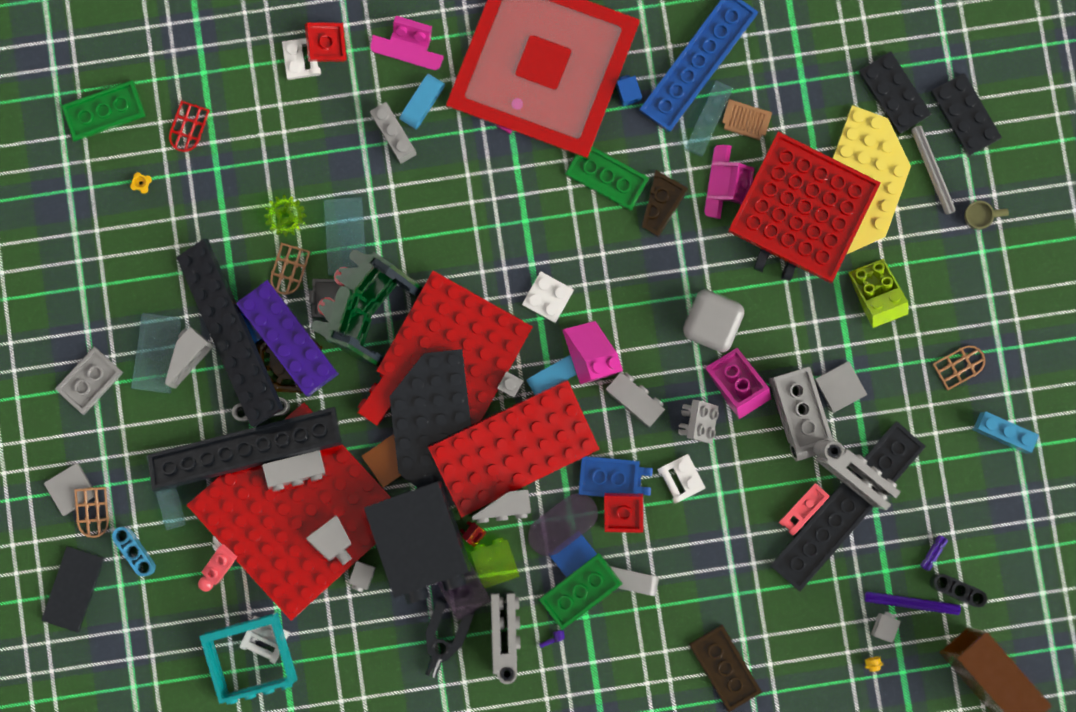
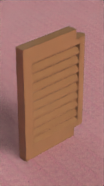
(746, 119)

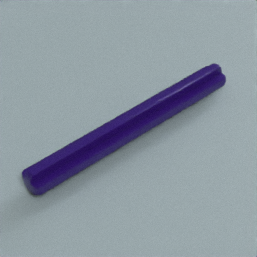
(912, 603)

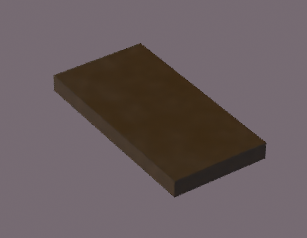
(725, 668)

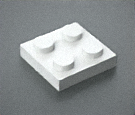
(547, 297)

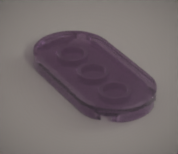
(562, 524)

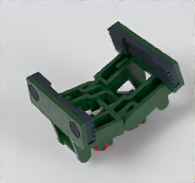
(359, 306)

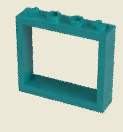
(207, 641)

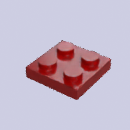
(325, 42)
(624, 512)

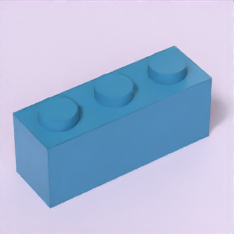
(1005, 432)

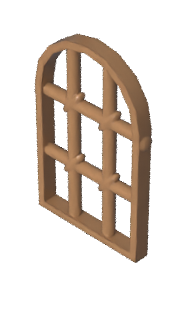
(286, 261)
(952, 364)
(97, 504)

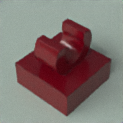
(473, 534)

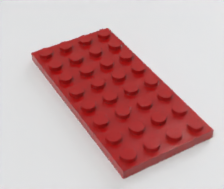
(513, 448)

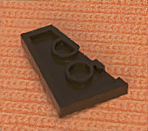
(663, 201)

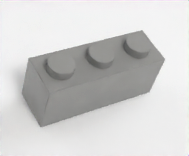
(393, 132)
(635, 399)
(294, 470)

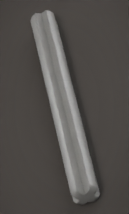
(933, 170)

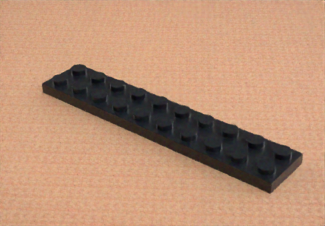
(229, 333)
(244, 449)
(844, 510)

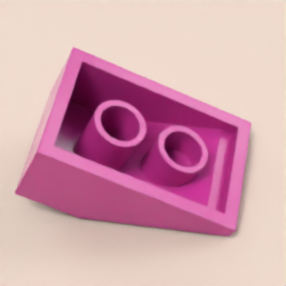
(591, 352)
(739, 383)

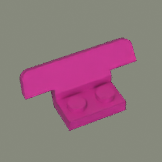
(408, 44)
(727, 181)

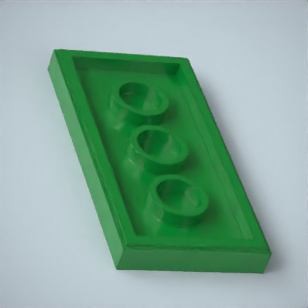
(103, 110)
(608, 177)
(580, 591)

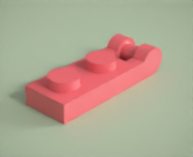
(804, 508)

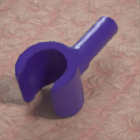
(558, 637)

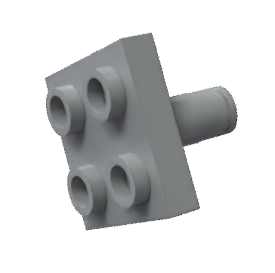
(701, 422)

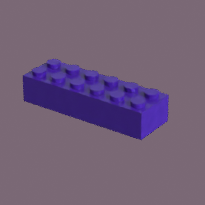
(287, 338)

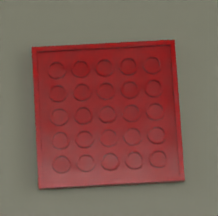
(804, 207)
(454, 319)

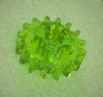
(277, 212)

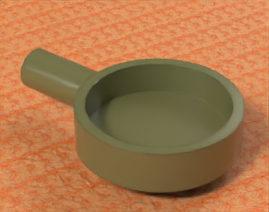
(981, 215)

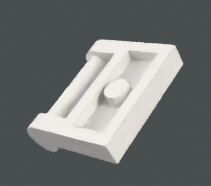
(295, 60)
(687, 476)
(265, 635)

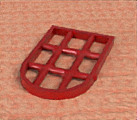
(185, 119)

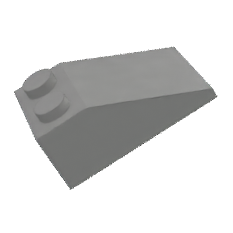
(188, 352)

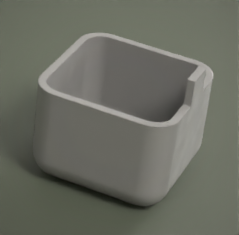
(713, 320)

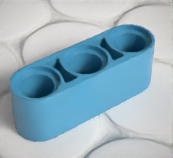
(422, 101)
(552, 375)
(125, 546)

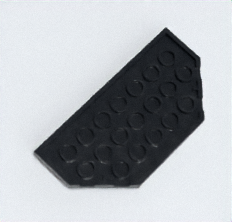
(427, 409)

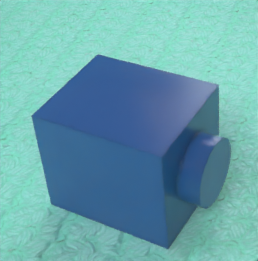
(628, 90)

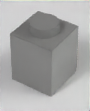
(510, 385)
(362, 576)
(885, 627)

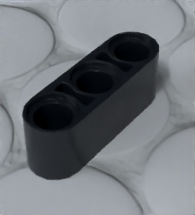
(967, 590)

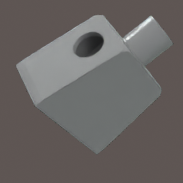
(331, 541)

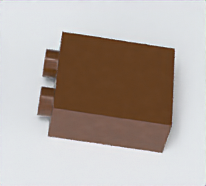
(992, 674)

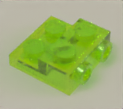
(495, 562)

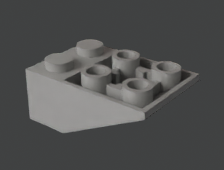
(510, 504)

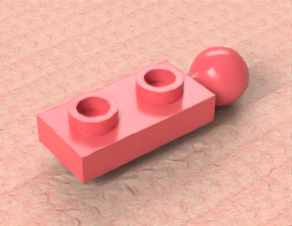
(216, 568)

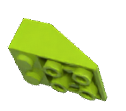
(879, 293)

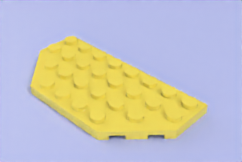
(874, 150)

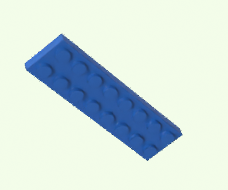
(698, 62)

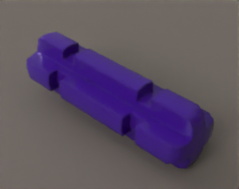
(934, 553)

